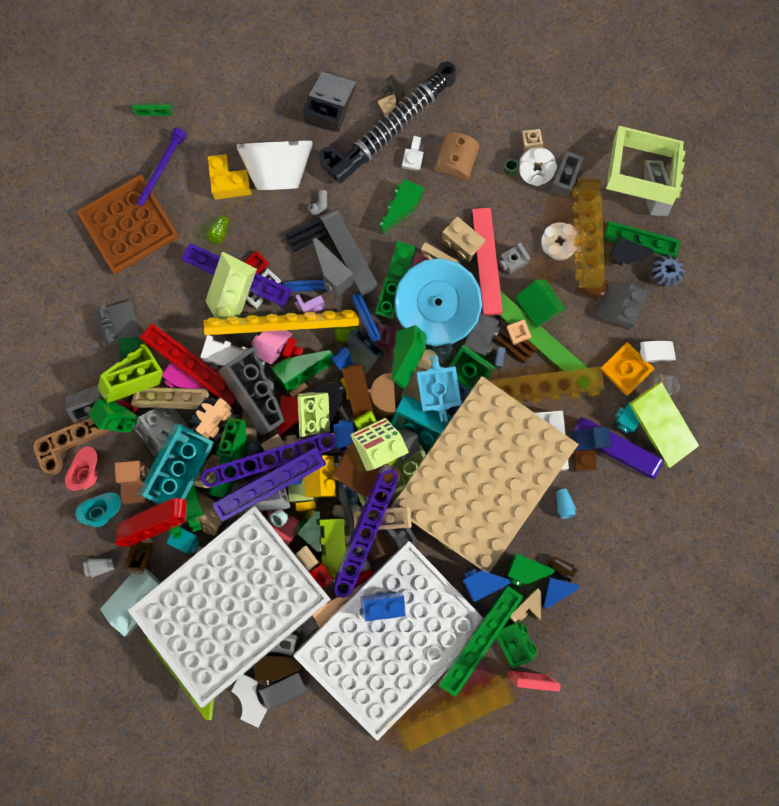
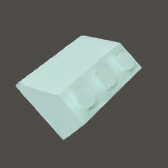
(125, 597)

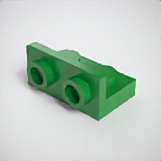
(517, 644)

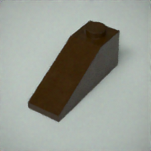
(275, 667)

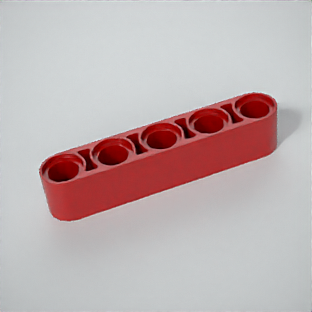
(151, 522)

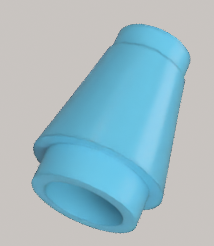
(565, 505)

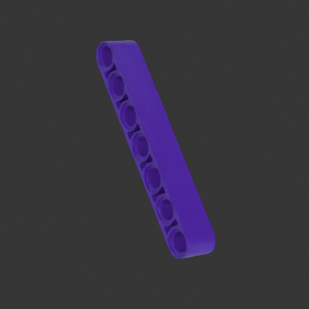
(260, 466)
(365, 541)

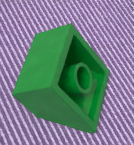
(524, 570)

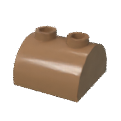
(457, 155)
(383, 396)

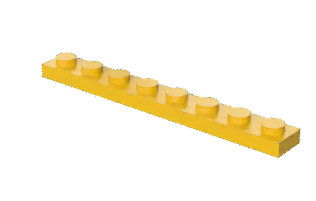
(277, 323)

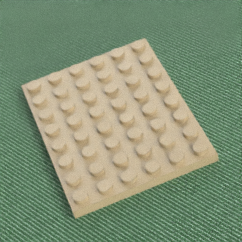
(485, 474)

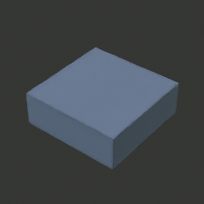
(499, 358)

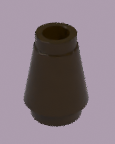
(563, 569)

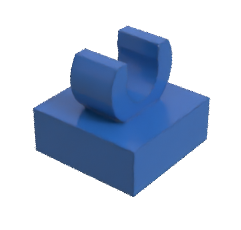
(342, 359)

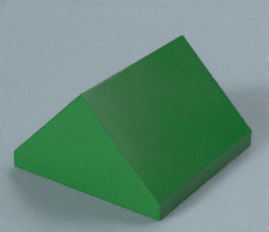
(540, 302)
(470, 367)

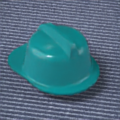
(98, 510)

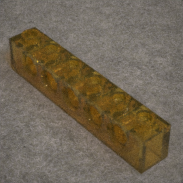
(590, 190)
(591, 375)

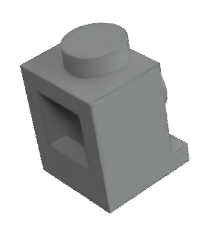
(510, 265)

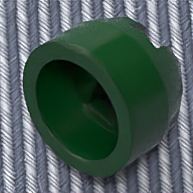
(511, 164)

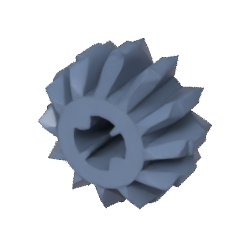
(674, 274)

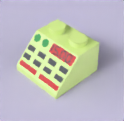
(378, 444)

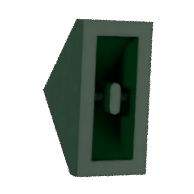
(128, 345)
(309, 530)

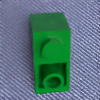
(112, 416)

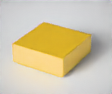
(306, 506)

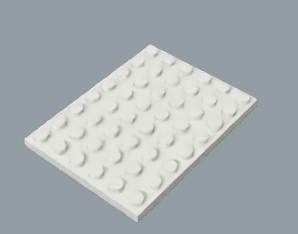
(228, 606)
(389, 663)

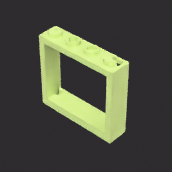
(649, 143)

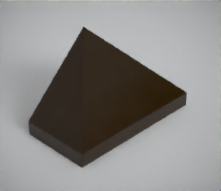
(137, 558)

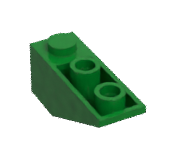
(405, 202)

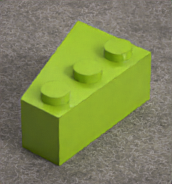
(334, 543)

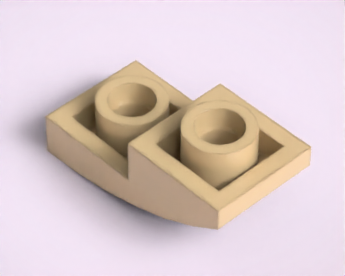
(532, 139)

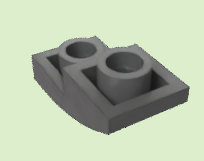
(282, 690)

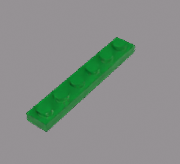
(480, 640)

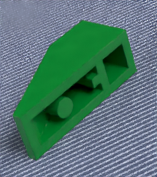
(408, 351)
(299, 369)

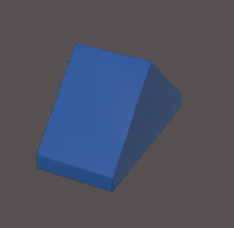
(556, 591)

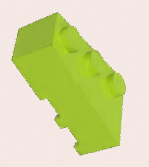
(131, 375)

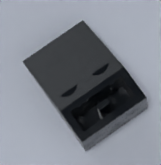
(328, 101)

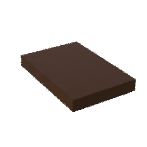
(353, 473)

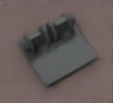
(116, 322)

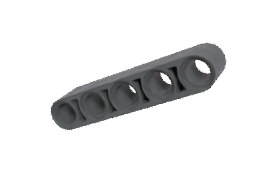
(349, 251)

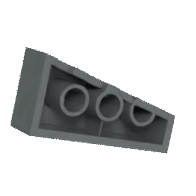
(252, 390)

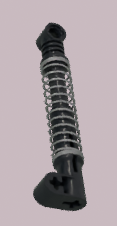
(371, 143)

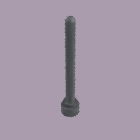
(350, 519)

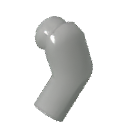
(320, 205)

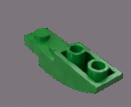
(398, 268)
(230, 448)

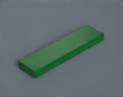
(661, 244)

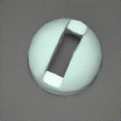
(276, 521)

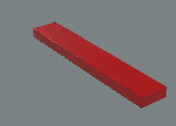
(188, 363)

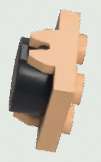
(210, 415)

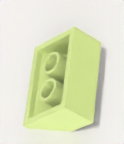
(229, 287)

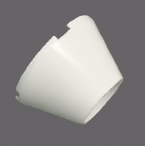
(275, 163)

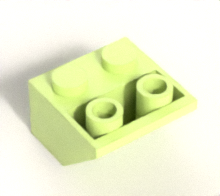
(313, 413)

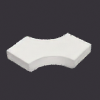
(252, 709)

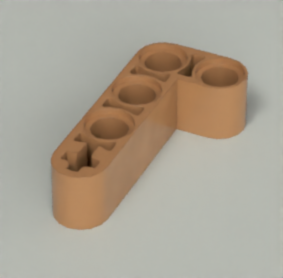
(55, 446)

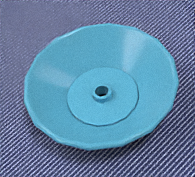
(459, 298)

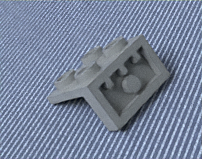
(156, 425)

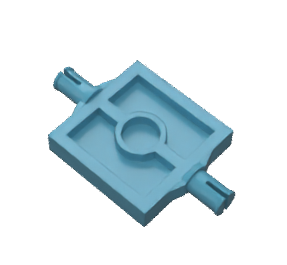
(439, 389)

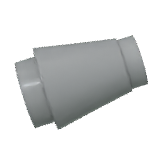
(96, 567)

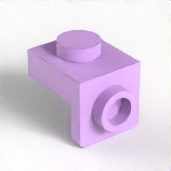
(315, 305)

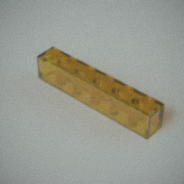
(456, 713)

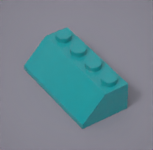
(424, 424)
(176, 465)

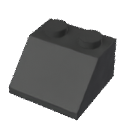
(621, 304)

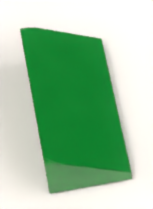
(152, 109)

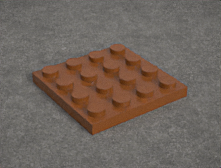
(124, 228)

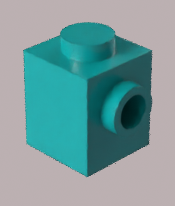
(626, 419)
(187, 543)

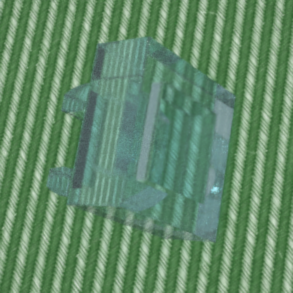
(444, 352)

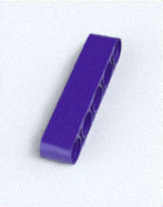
(626, 452)

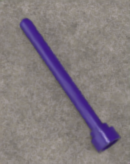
(177, 137)

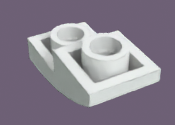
(657, 351)

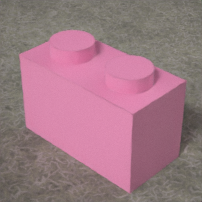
(271, 344)

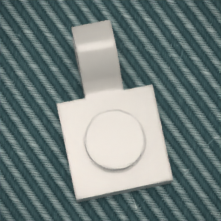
(413, 157)

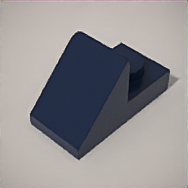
(591, 439)

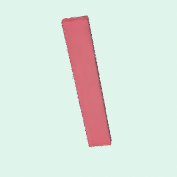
(487, 263)

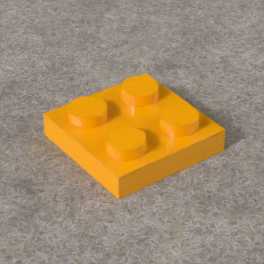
(627, 369)

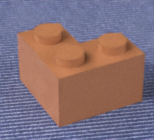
(131, 477)

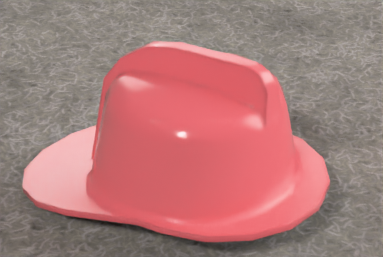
(83, 470)

